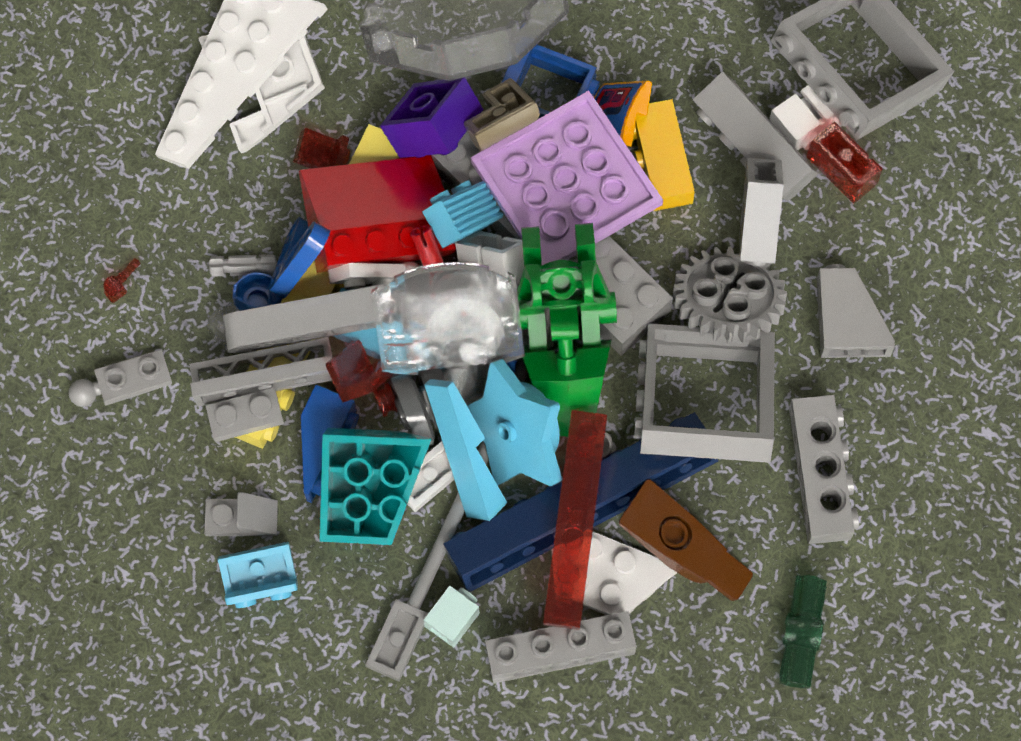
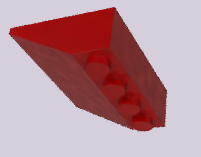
(371, 209)

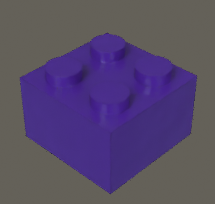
(431, 118)

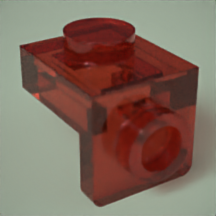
(319, 150)

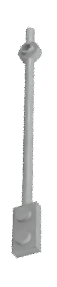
(405, 620)

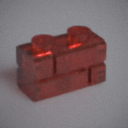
(844, 162)

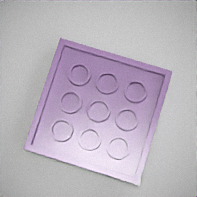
(567, 173)

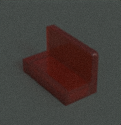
(354, 373)

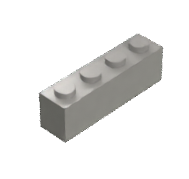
(751, 132)

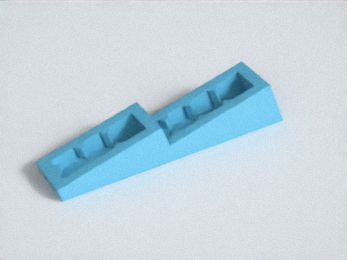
(460, 437)

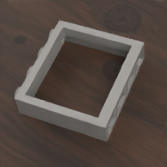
(831, 88)
(706, 443)

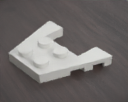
(280, 95)

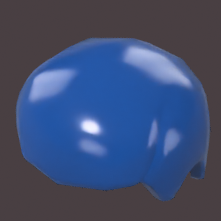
(252, 291)

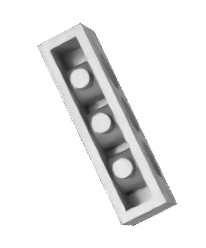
(823, 524)
(560, 647)

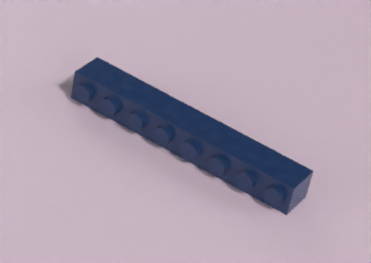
(531, 523)

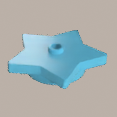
(517, 427)

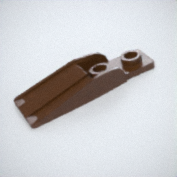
(682, 541)

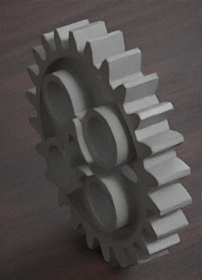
(745, 310)

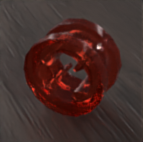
(385, 400)

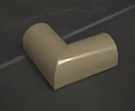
(508, 113)

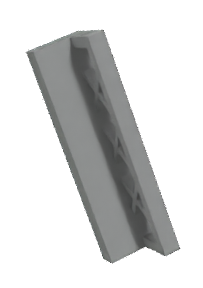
(281, 377)

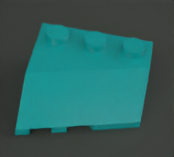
(367, 483)

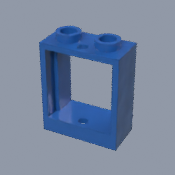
(558, 64)

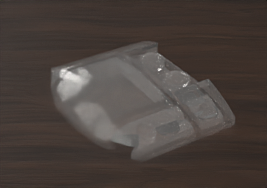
(447, 318)

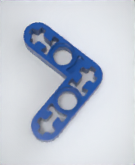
(297, 255)

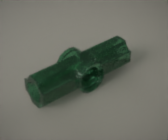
(803, 632)

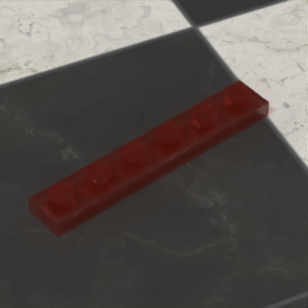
(575, 520)

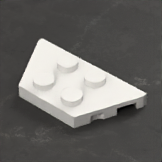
(621, 576)

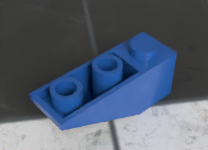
(321, 412)

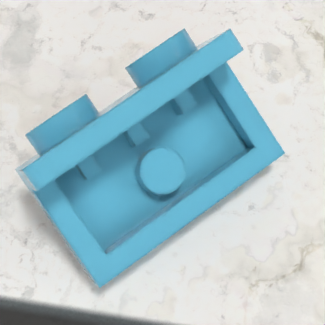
(258, 575)

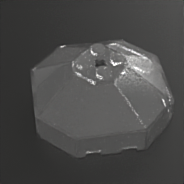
(456, 35)

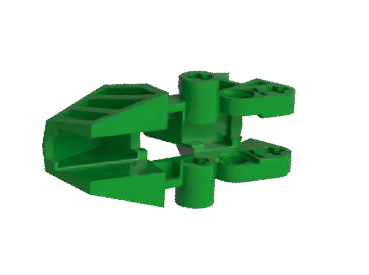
(562, 286)

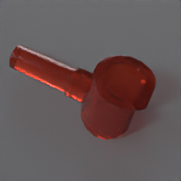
(113, 285)

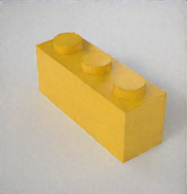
(663, 154)

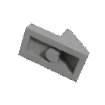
(241, 516)

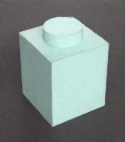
(452, 615)

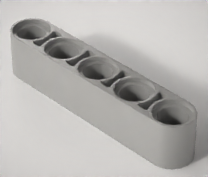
(300, 320)

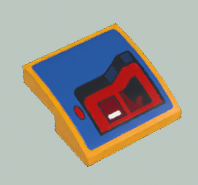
(623, 103)

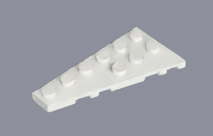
(233, 64)

